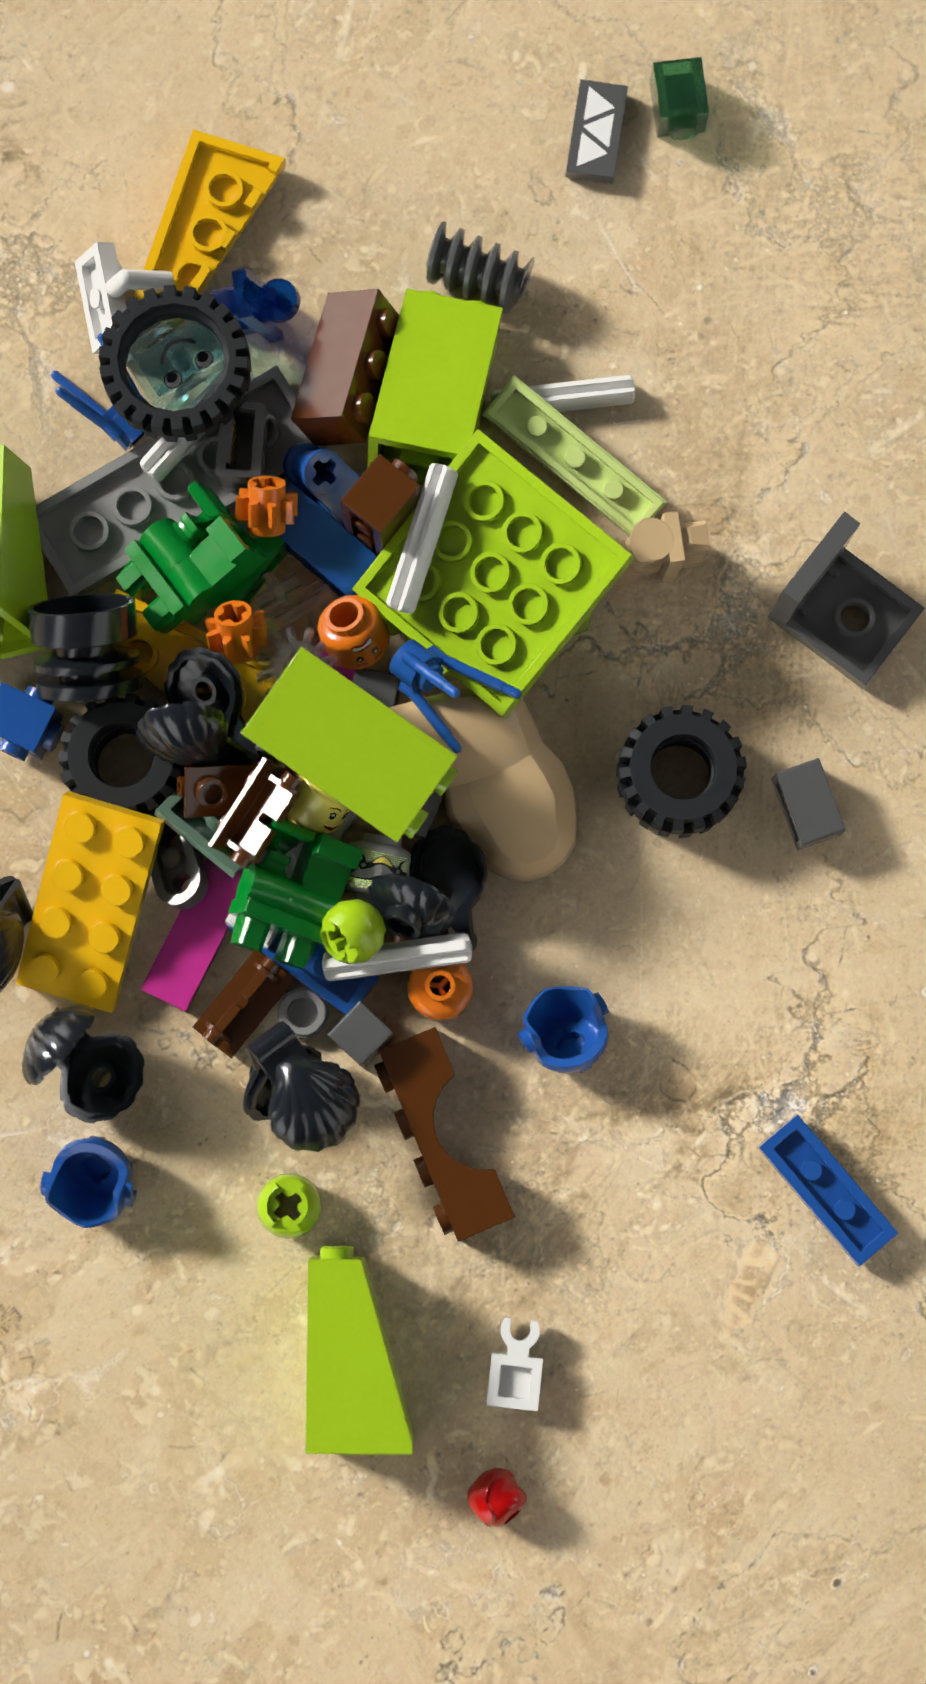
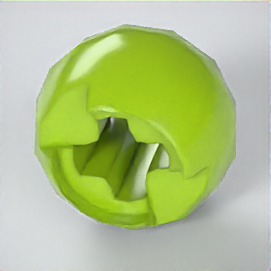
(353, 931)
(309, 1207)

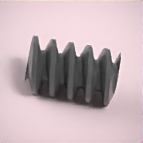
(477, 269)

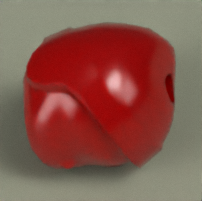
(496, 1497)

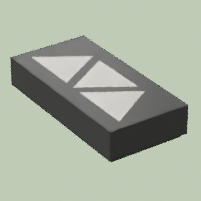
(596, 131)

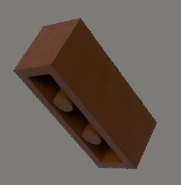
(345, 368)
(380, 502)

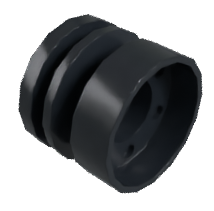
(86, 656)

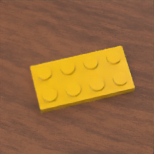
(89, 901)

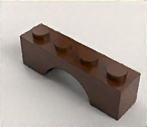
(469, 1196)

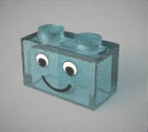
(173, 361)

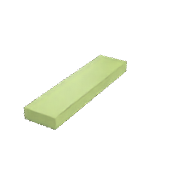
(572, 456)

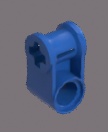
(320, 476)

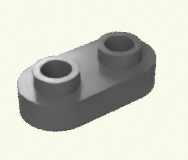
(176, 866)

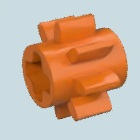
(266, 506)
(236, 631)

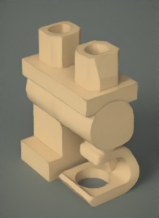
(663, 548)

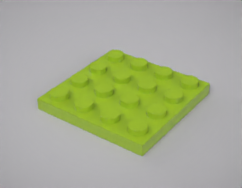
(506, 574)

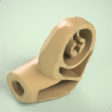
(508, 786)

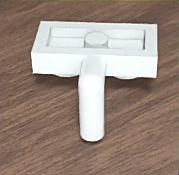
(105, 283)

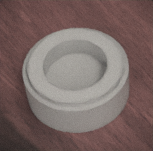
(304, 1012)

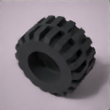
(705, 737)
(88, 739)

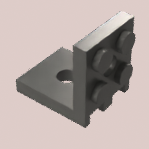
(836, 580)

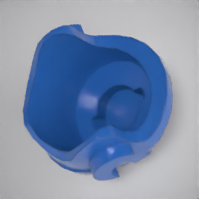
(566, 1028)
(89, 1182)

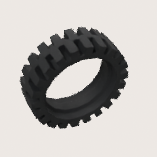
(166, 306)

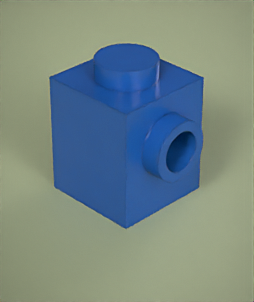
(28, 723)

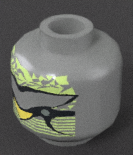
(380, 858)

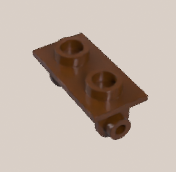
(212, 788)
(266, 792)
(243, 1003)

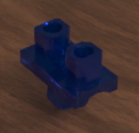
(259, 304)

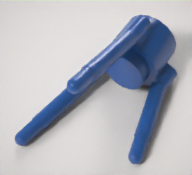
(110, 420)
(422, 670)

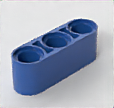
(325, 546)

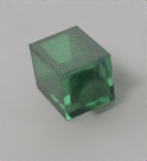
(679, 98)

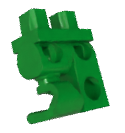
(188, 575)
(295, 904)

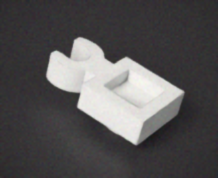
(515, 1374)

